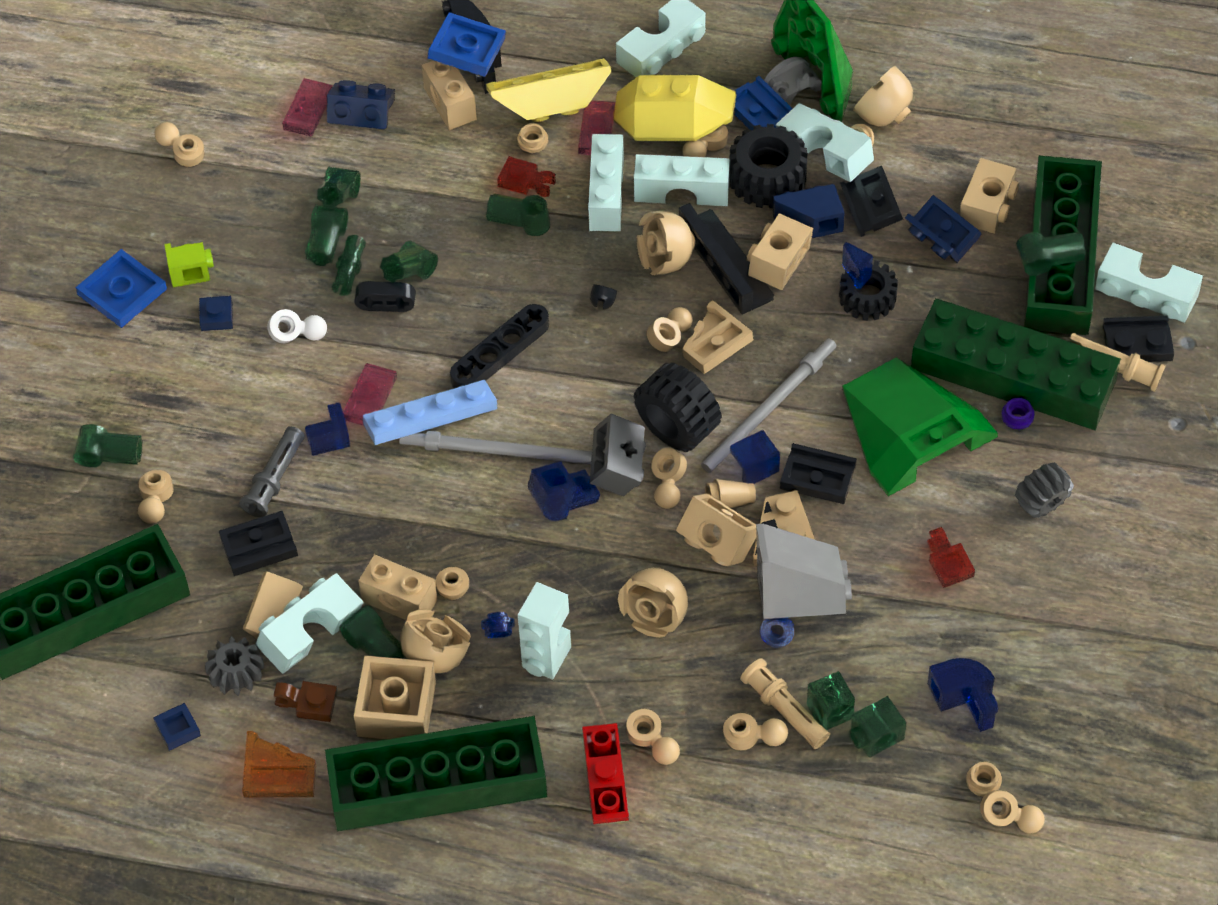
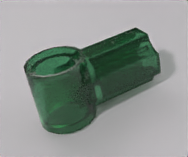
(338, 186)
(527, 213)
(326, 229)
(1041, 253)
(409, 261)
(98, 446)
(368, 632)

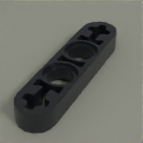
(495, 344)

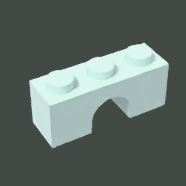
(647, 53)
(844, 148)
(701, 175)
(606, 182)
(1168, 295)
(328, 604)
(541, 632)

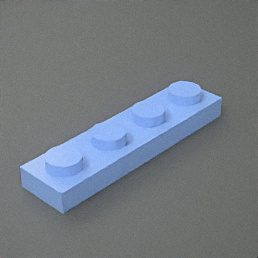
(429, 412)

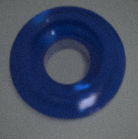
(498, 625)
(775, 640)

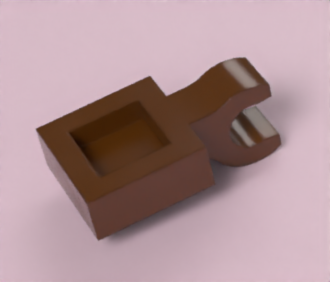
(312, 702)

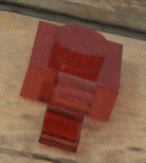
(948, 561)

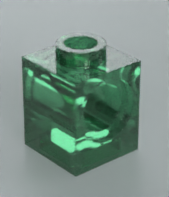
(830, 700)
(877, 727)

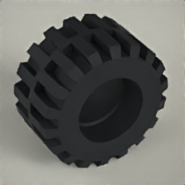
(772, 147)
(677, 407)

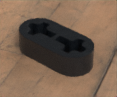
(385, 296)

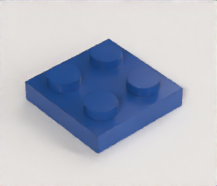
(466, 44)
(121, 288)

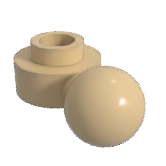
(168, 135)
(711, 142)
(666, 332)
(154, 488)
(667, 493)
(772, 732)
(664, 749)
(1028, 818)

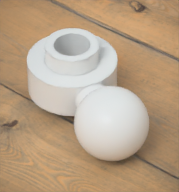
(312, 327)

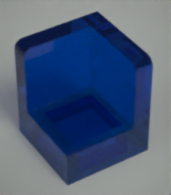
(329, 434)
(756, 457)

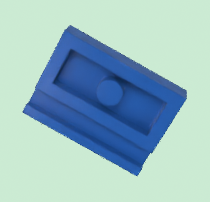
(759, 104)

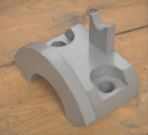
(791, 77)

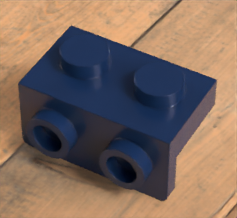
(359, 104)
(944, 229)

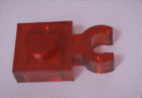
(523, 175)

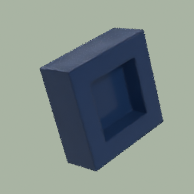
(216, 313)
(177, 726)

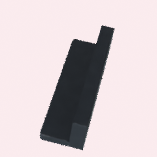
(725, 260)

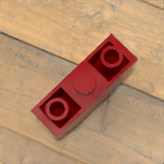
(605, 774)

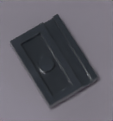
(871, 201)
(1141, 335)
(818, 473)
(258, 543)

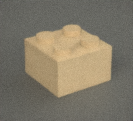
(394, 697)

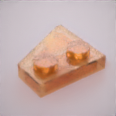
(276, 770)

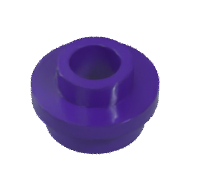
(1021, 407)

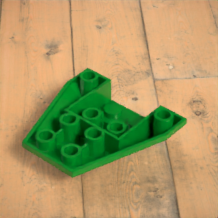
(806, 31)
(908, 421)

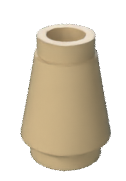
(731, 492)

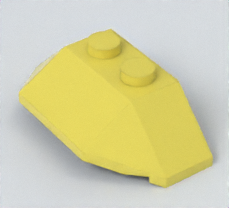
(551, 91)
(673, 107)

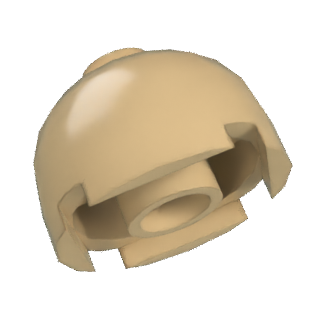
(886, 100)
(664, 242)
(654, 601)
(434, 640)

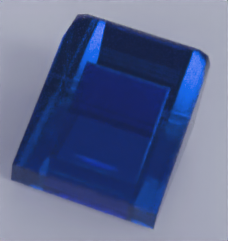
(857, 264)

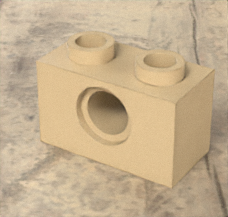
(449, 94)
(988, 195)
(779, 251)
(736, 531)
(396, 588)

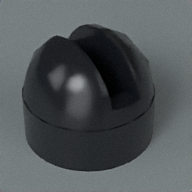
(604, 294)

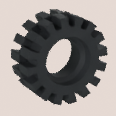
(870, 304)

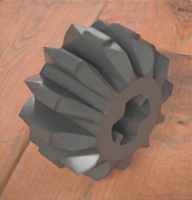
(1044, 490)
(234, 665)

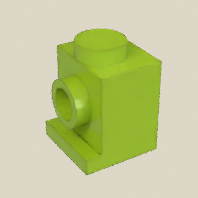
(188, 263)

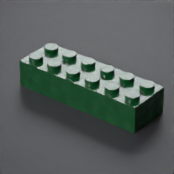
(1065, 204)
(1015, 363)
(88, 599)
(436, 773)

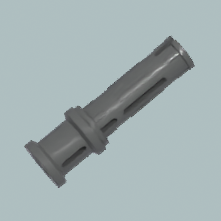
(267, 481)

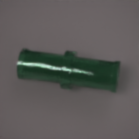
(348, 265)

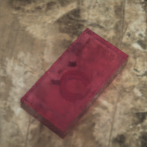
(307, 107)
(597, 119)
(369, 392)

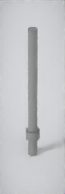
(808, 366)
(434, 441)

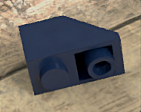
(814, 207)

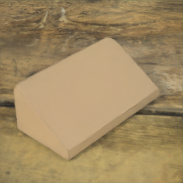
(270, 600)

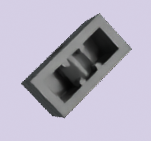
(617, 455)

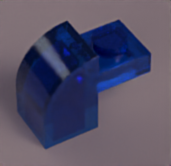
(559, 491)
(964, 682)

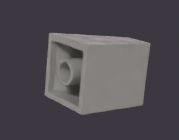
(799, 575)

